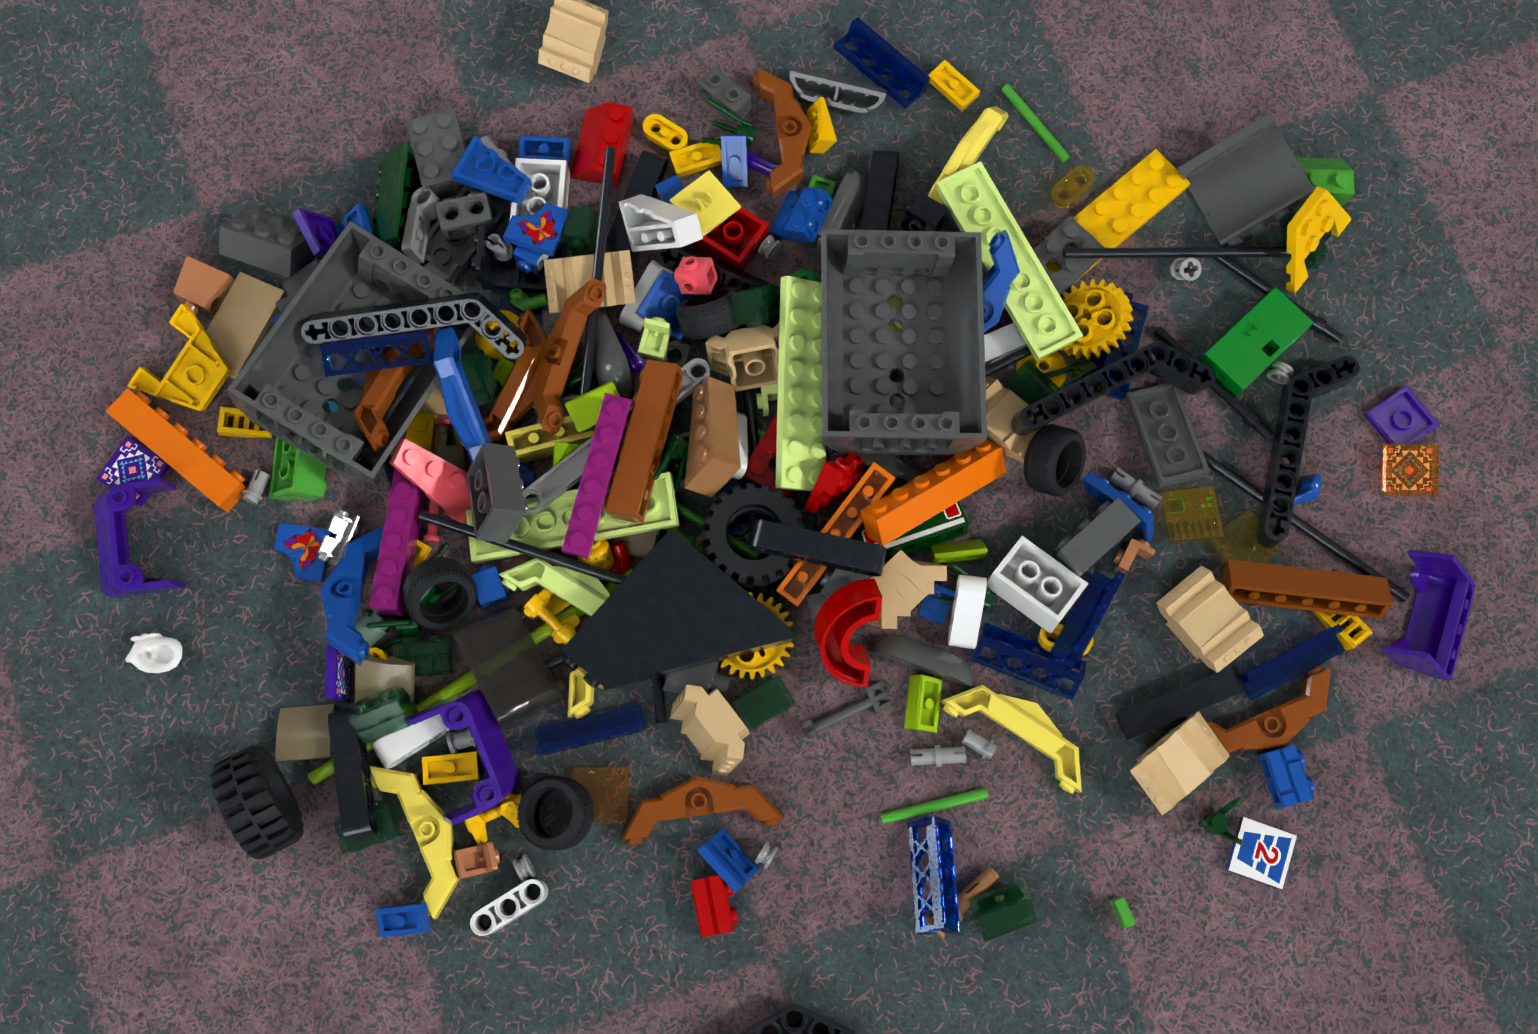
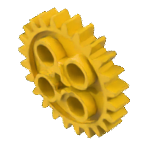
(1092, 317)
(772, 655)

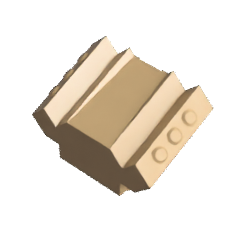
(574, 38)
(570, 273)
(746, 356)
(1000, 408)
(904, 586)
(1208, 620)
(711, 727)
(1179, 762)

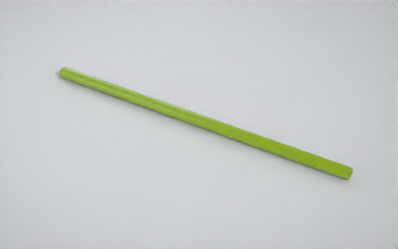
(460, 684)

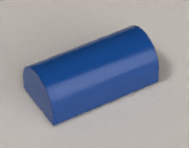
(545, 148)

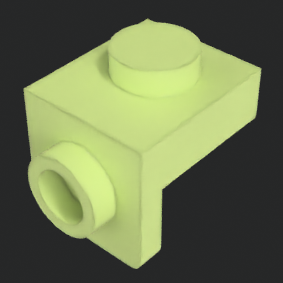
(655, 338)
(768, 393)

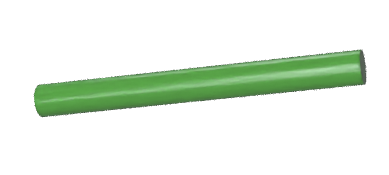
(1036, 124)
(733, 541)
(935, 805)

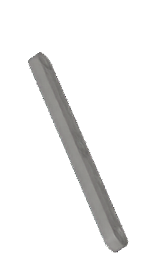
(571, 468)

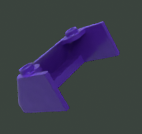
(116, 573)
(1437, 615)
(474, 711)

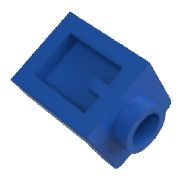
(933, 609)

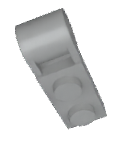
(418, 221)

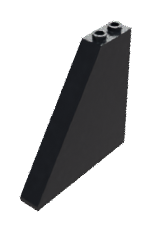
(670, 618)

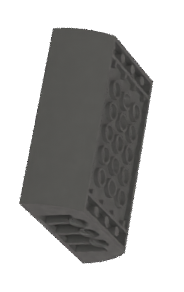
(935, 351)
(286, 376)

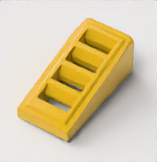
(822, 132)
(224, 430)
(1355, 622)

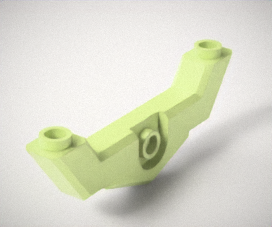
(572, 586)

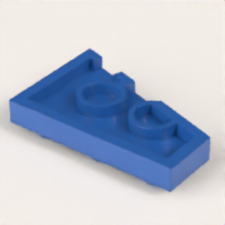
(486, 171)
(1102, 491)

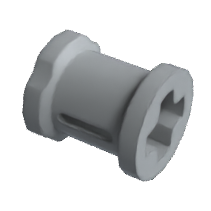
(1189, 274)
(459, 740)

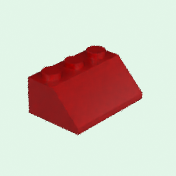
(602, 127)

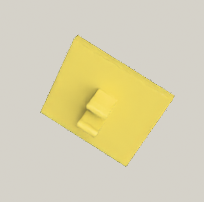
(707, 199)

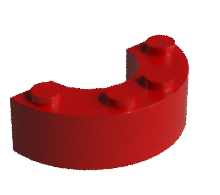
(835, 624)

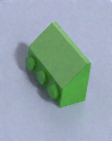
(1331, 175)
(296, 475)

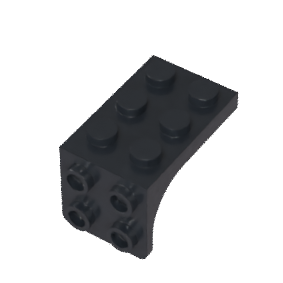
(505, 274)

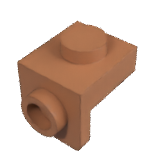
(1125, 557)
(476, 860)

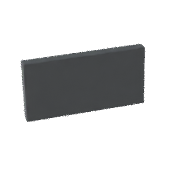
(1167, 434)

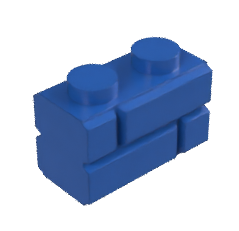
(1286, 776)

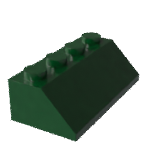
(394, 194)

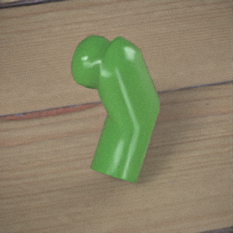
(524, 302)

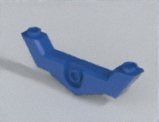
(999, 278)
(457, 394)
(343, 596)

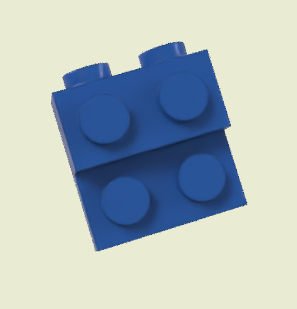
(801, 215)
(663, 301)

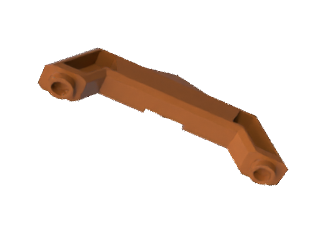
(791, 131)
(560, 351)
(521, 384)
(380, 392)
(1280, 724)
(698, 798)

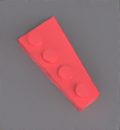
(435, 477)

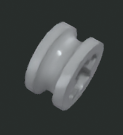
(769, 247)
(1280, 372)
(766, 854)
(524, 867)

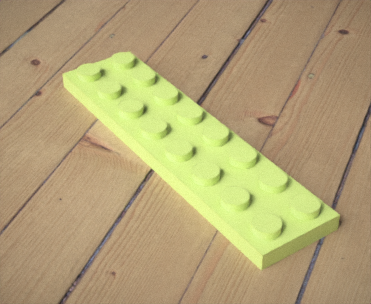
(1032, 296)
(799, 403)
(550, 525)

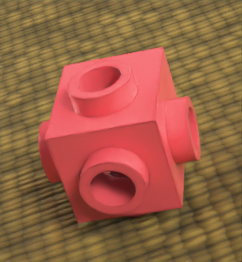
(696, 275)

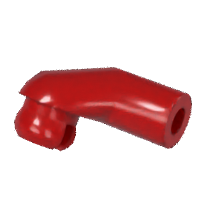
(622, 559)

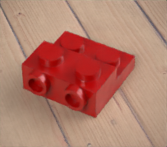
(834, 480)

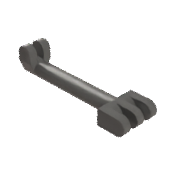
(811, 728)

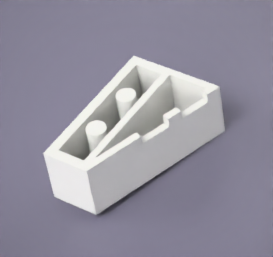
(658, 224)

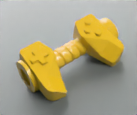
(563, 630)
(508, 809)

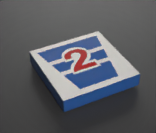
(1263, 854)

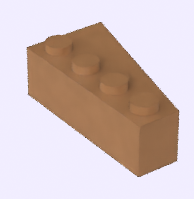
(713, 438)

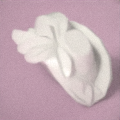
(154, 653)

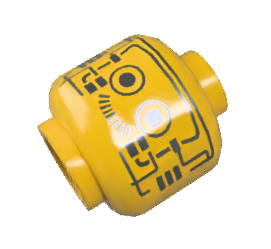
(601, 555)

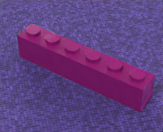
(596, 476)
(397, 546)

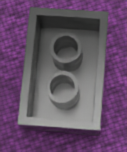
(437, 149)
(265, 242)
(496, 493)
(1095, 537)

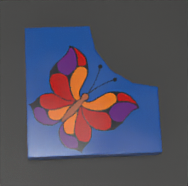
(538, 231)
(302, 545)

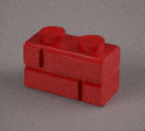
(713, 906)

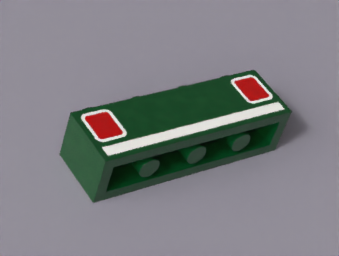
(940, 528)

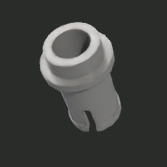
(501, 249)
(256, 487)
(979, 744)

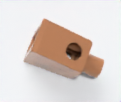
(202, 286)

